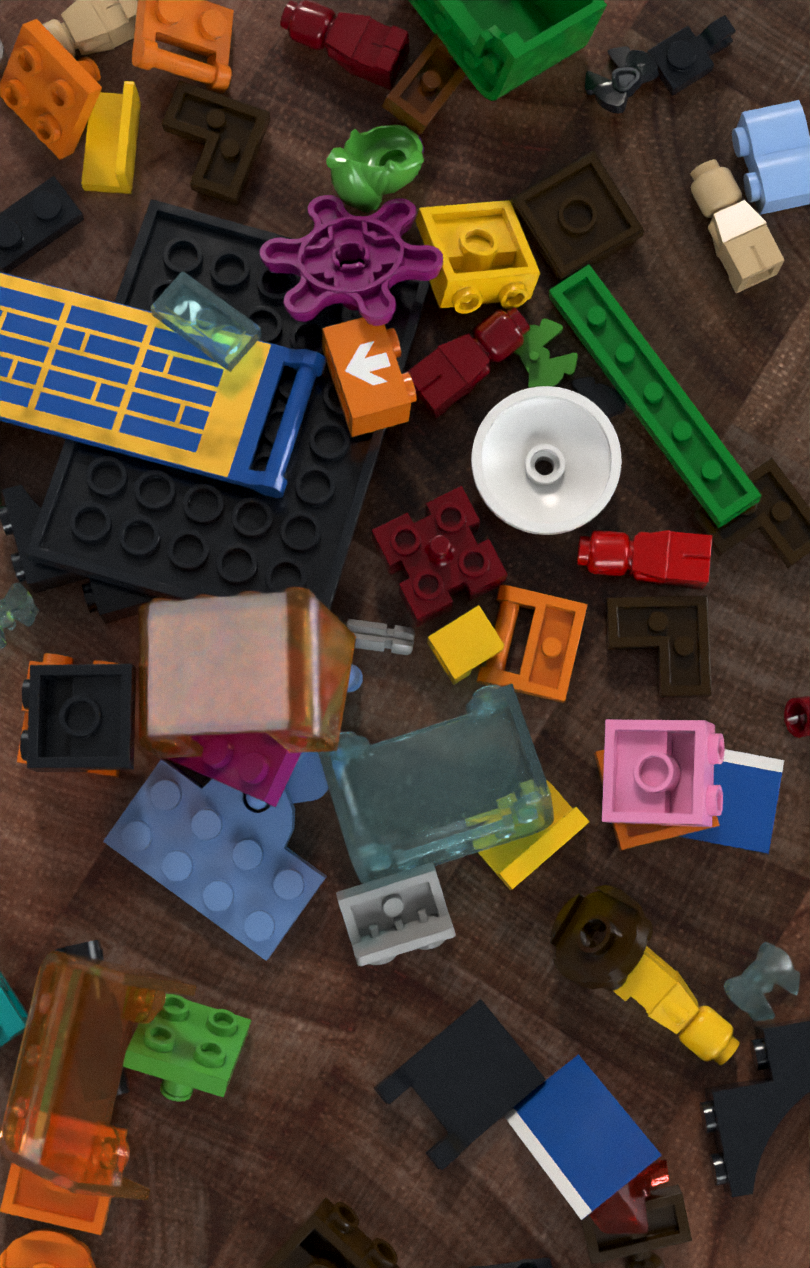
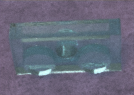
(206, 321)

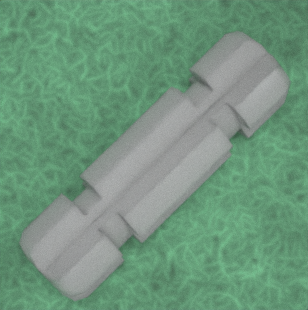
(377, 636)

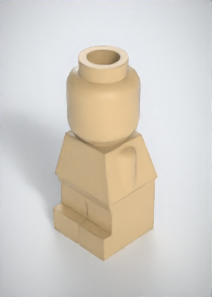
(95, 25)
(736, 228)

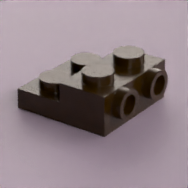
(332, 1240)

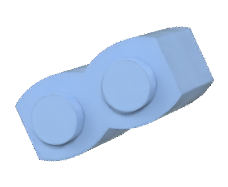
(776, 154)

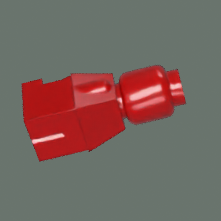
(650, 557)

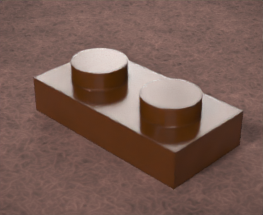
(425, 87)

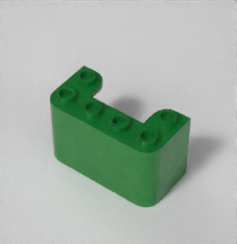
(510, 40)

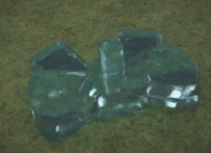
(16, 605)
(759, 978)

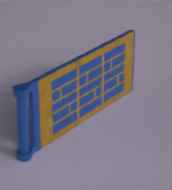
(142, 389)

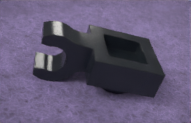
(686, 57)

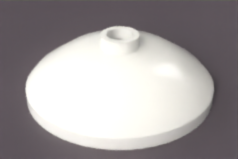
(550, 427)

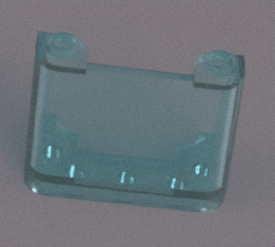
(439, 788)

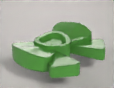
(537, 359)

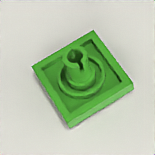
(188, 1048)

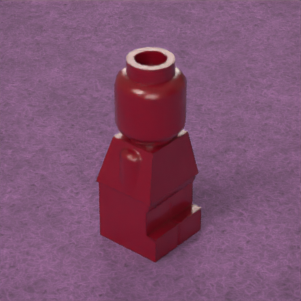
(351, 40)
(465, 361)

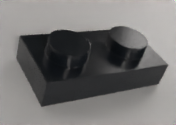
(35, 223)

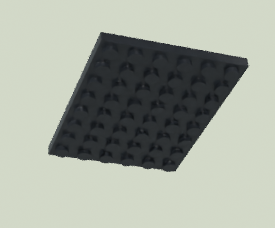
(195, 533)

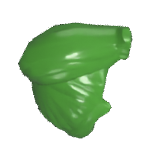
(375, 165)

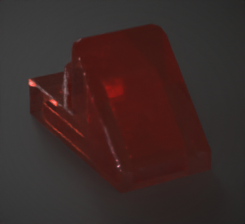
(626, 1208)

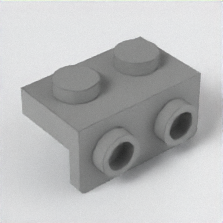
(396, 915)

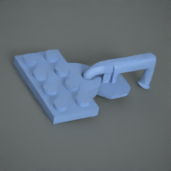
(223, 852)

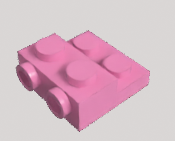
(661, 772)

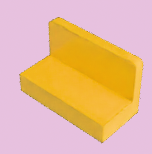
(112, 142)
(522, 856)

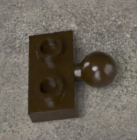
(666, 1227)

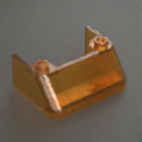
(73, 1069)

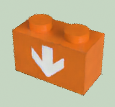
(368, 375)

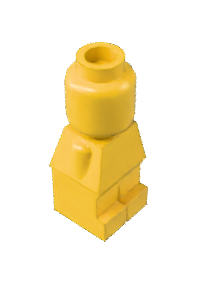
(675, 1007)

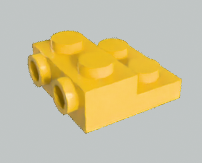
(482, 255)

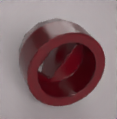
(794, 716)

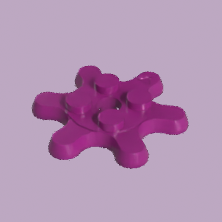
(346, 237)

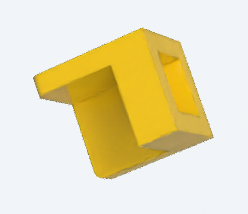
(465, 644)

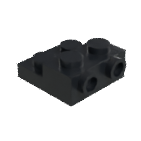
(79, 717)

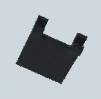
(465, 1079)

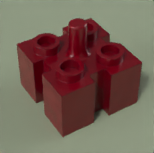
(439, 556)

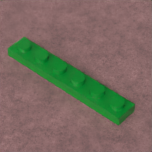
(654, 396)

